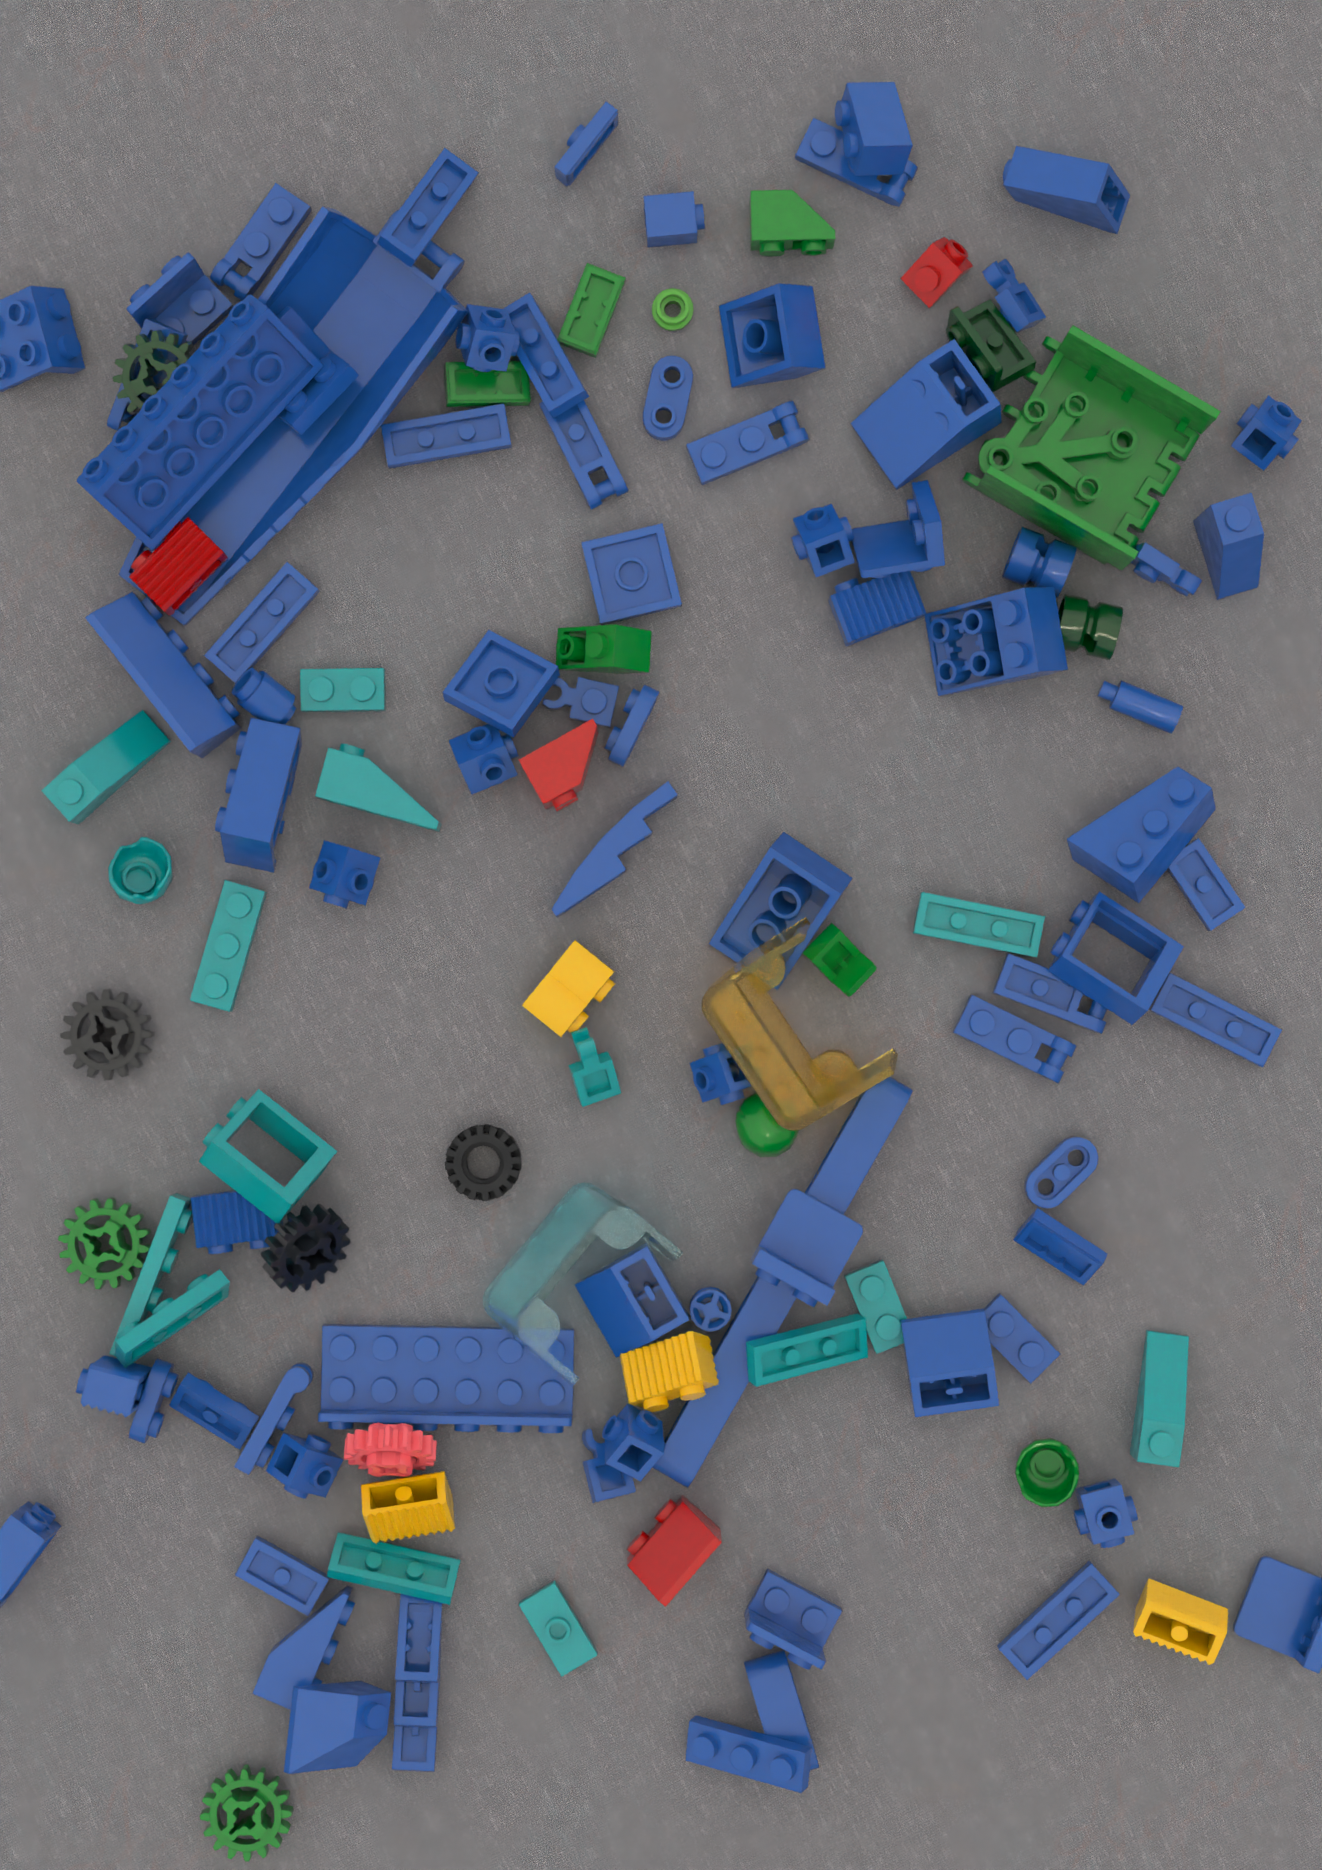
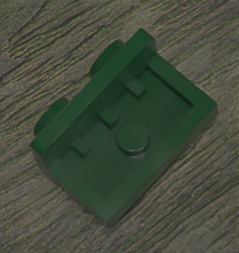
(990, 344)

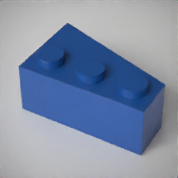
(258, 793)
(1144, 833)

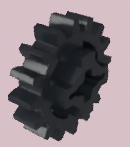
(100, 1016)
(305, 1248)

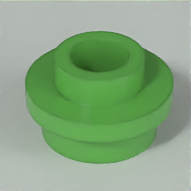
(676, 297)

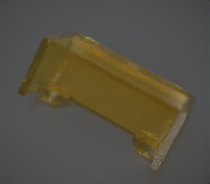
(768, 1050)

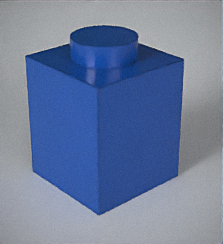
(672, 219)

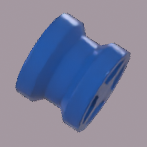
(714, 1318)

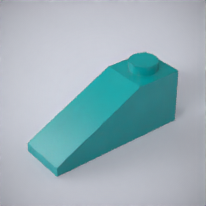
(105, 767)
(362, 785)
(1161, 1400)

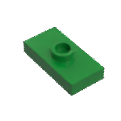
(591, 310)
(474, 388)

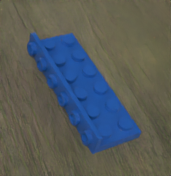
(200, 421)
(442, 1378)

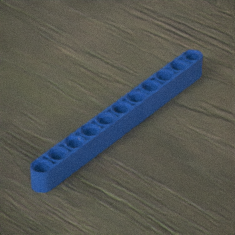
(767, 1304)

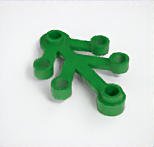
(1051, 452)

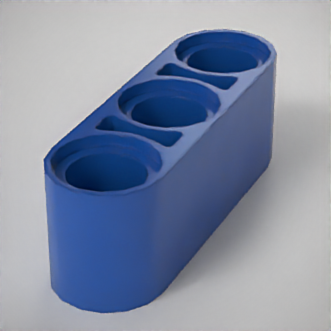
(778, 1700)

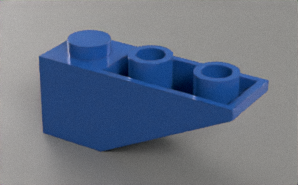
(300, 1653)

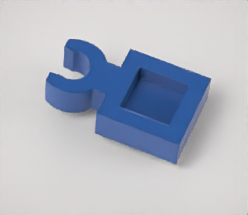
(1015, 299)
(1154, 566)
(588, 701)
(603, 1479)

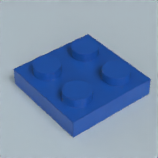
(631, 574)
(501, 683)

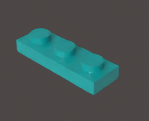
(978, 924)
(228, 946)
(171, 1317)
(807, 1349)
(393, 1568)

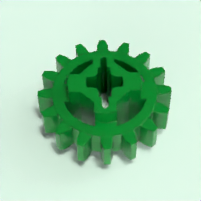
(87, 1233)
(234, 1801)

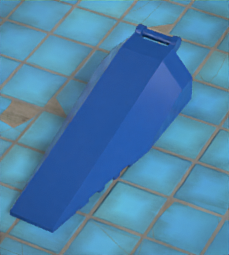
(371, 315)

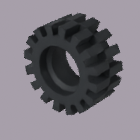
(458, 1169)

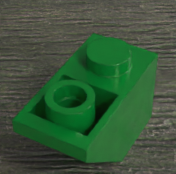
(786, 222)
(604, 649)

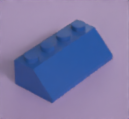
(165, 673)

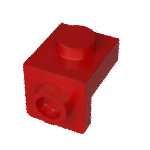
(937, 270)

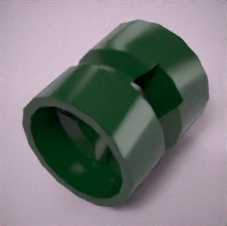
(1089, 627)

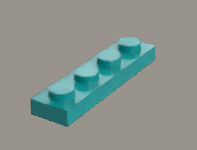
(159, 1259)

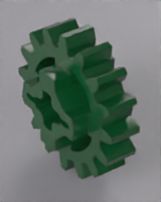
(151, 362)

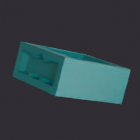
(246, 1176)

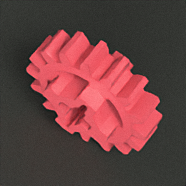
(390, 1449)

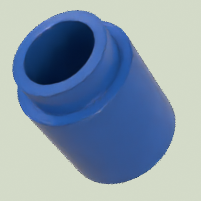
(264, 697)

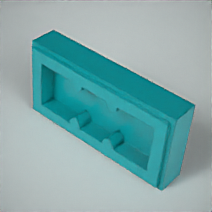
(558, 1628)

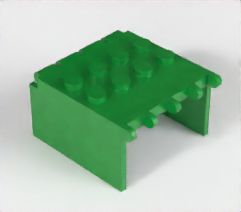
(1118, 394)

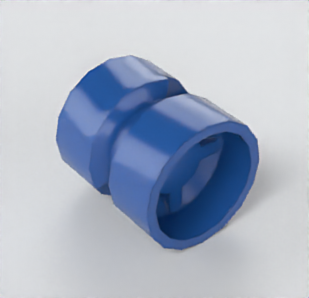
(1039, 561)

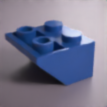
(632, 1301)
(949, 1362)

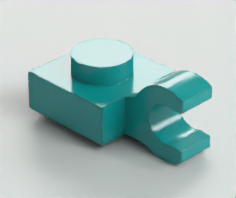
(594, 1073)

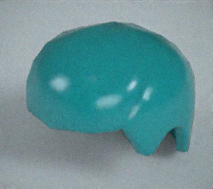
(141, 871)

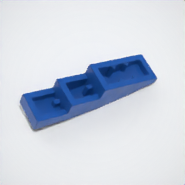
(603, 862)
(417, 1684)

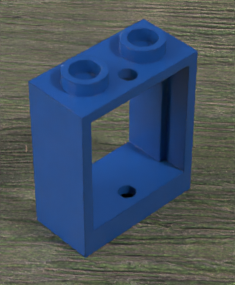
(1131, 930)
(22, 1542)

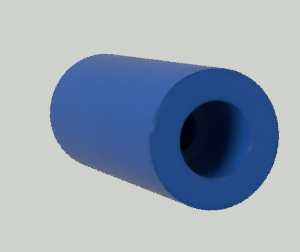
(1142, 705)

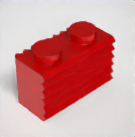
(177, 566)

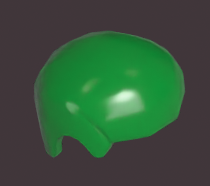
(760, 1131)
(1047, 1472)

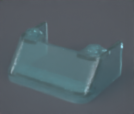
(548, 1254)

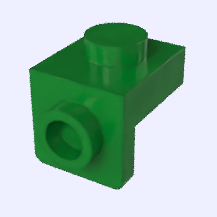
(840, 960)

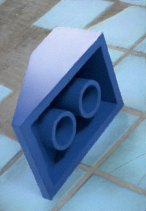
(782, 891)

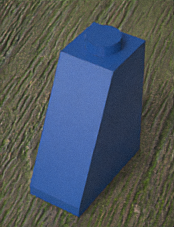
(1067, 187)
(1231, 544)

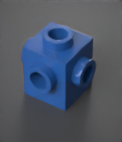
(487, 338)
(1266, 432)
(823, 540)
(484, 757)
(344, 874)
(719, 1076)
(633, 1441)
(312, 1468)
(1094, 1503)

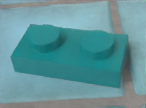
(342, 690)
(879, 1304)

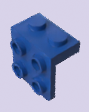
(37, 336)
(806, 1247)
(1283, 1612)

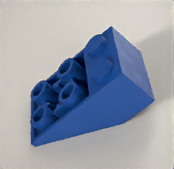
(928, 415)
(996, 640)

